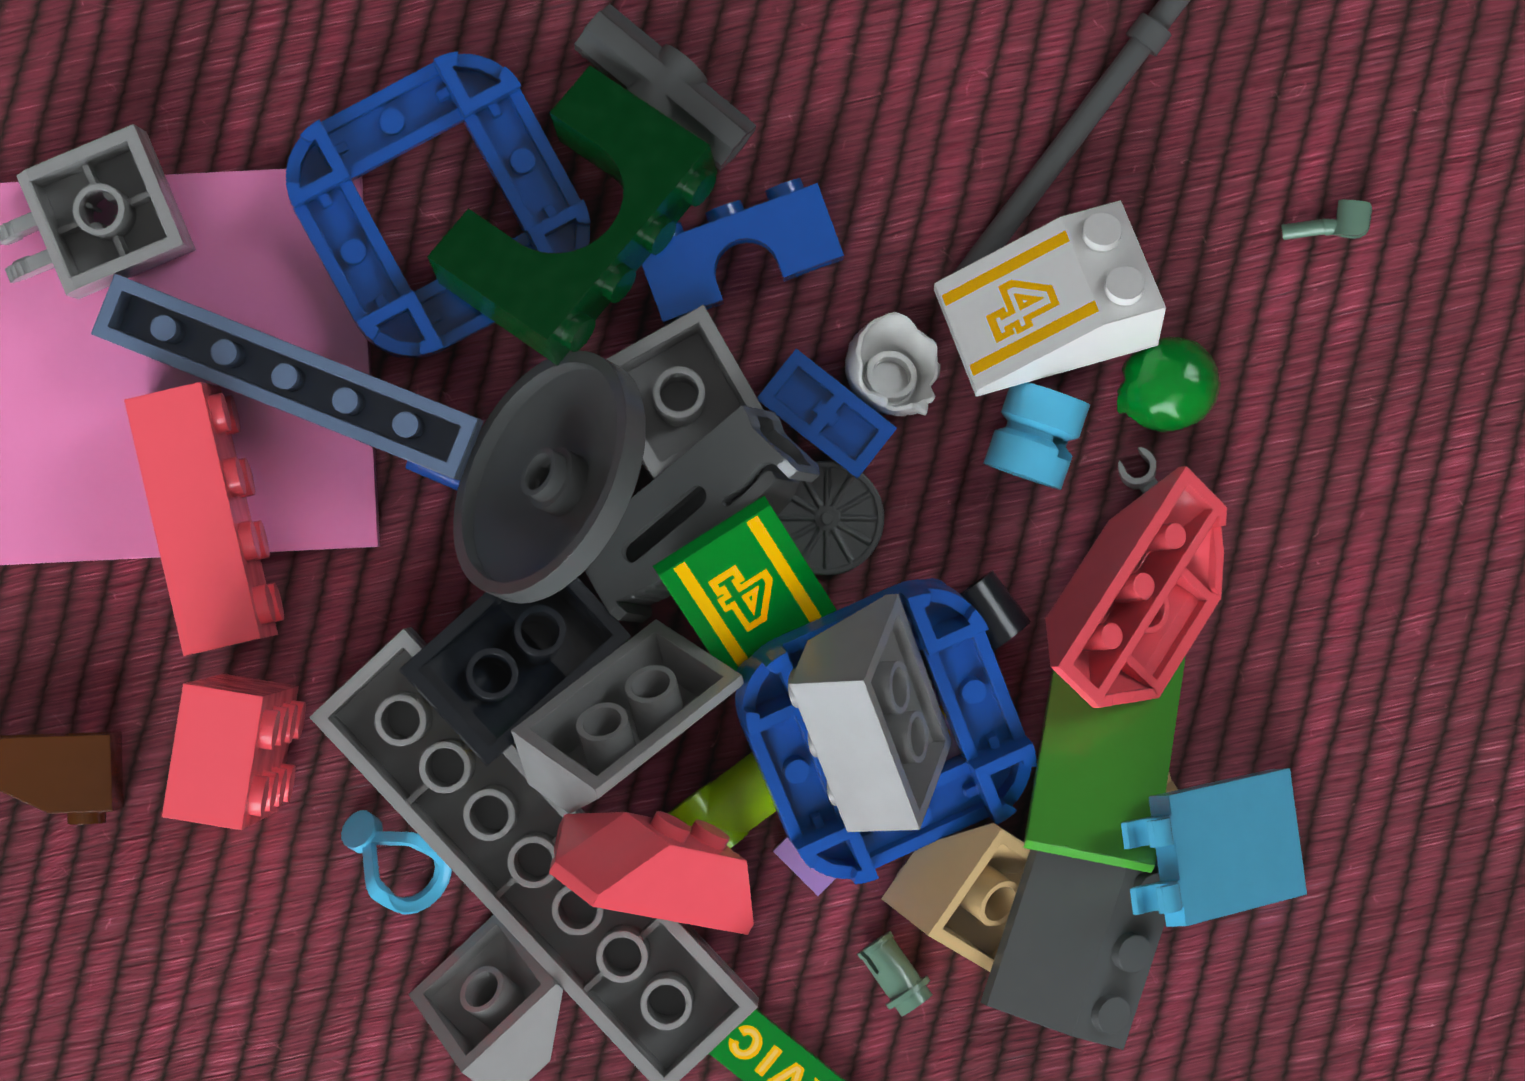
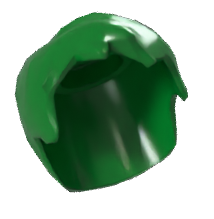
(1169, 385)

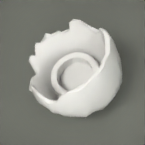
(893, 366)

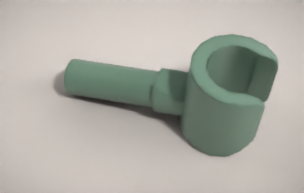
(1351, 222)

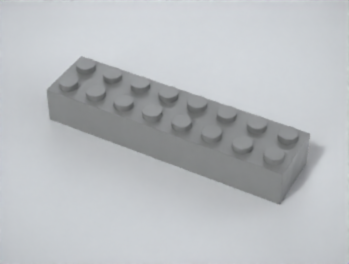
(636, 976)

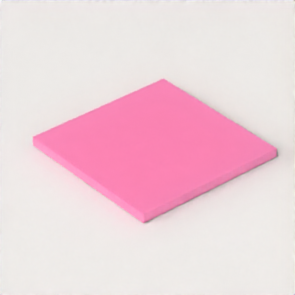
(64, 426)

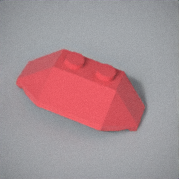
(1141, 594)
(654, 868)

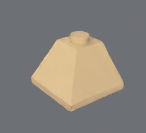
(962, 890)

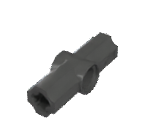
(664, 81)

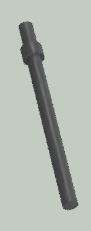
(1147, 37)

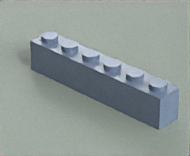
(287, 377)

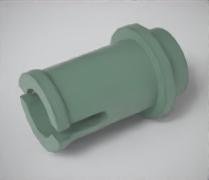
(895, 974)

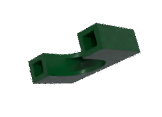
(558, 296)

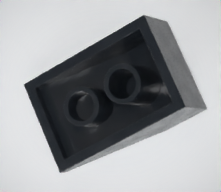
(510, 661)

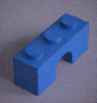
(789, 225)

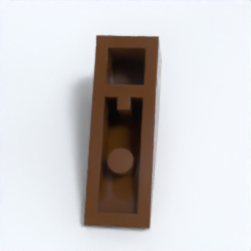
(65, 773)

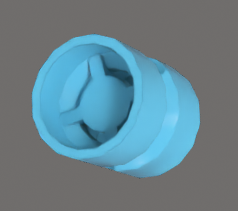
(1037, 434)

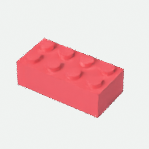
(203, 516)
(232, 751)

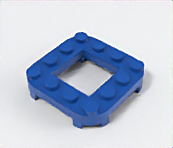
(385, 127)
(977, 704)

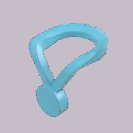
(363, 833)

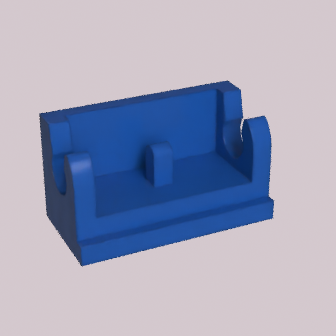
(826, 413)

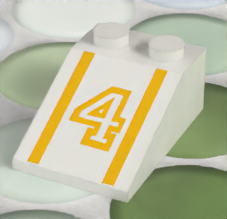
(1053, 301)

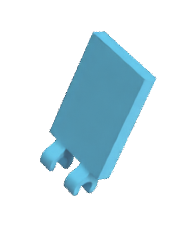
(1220, 848)

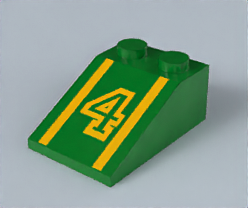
(744, 584)

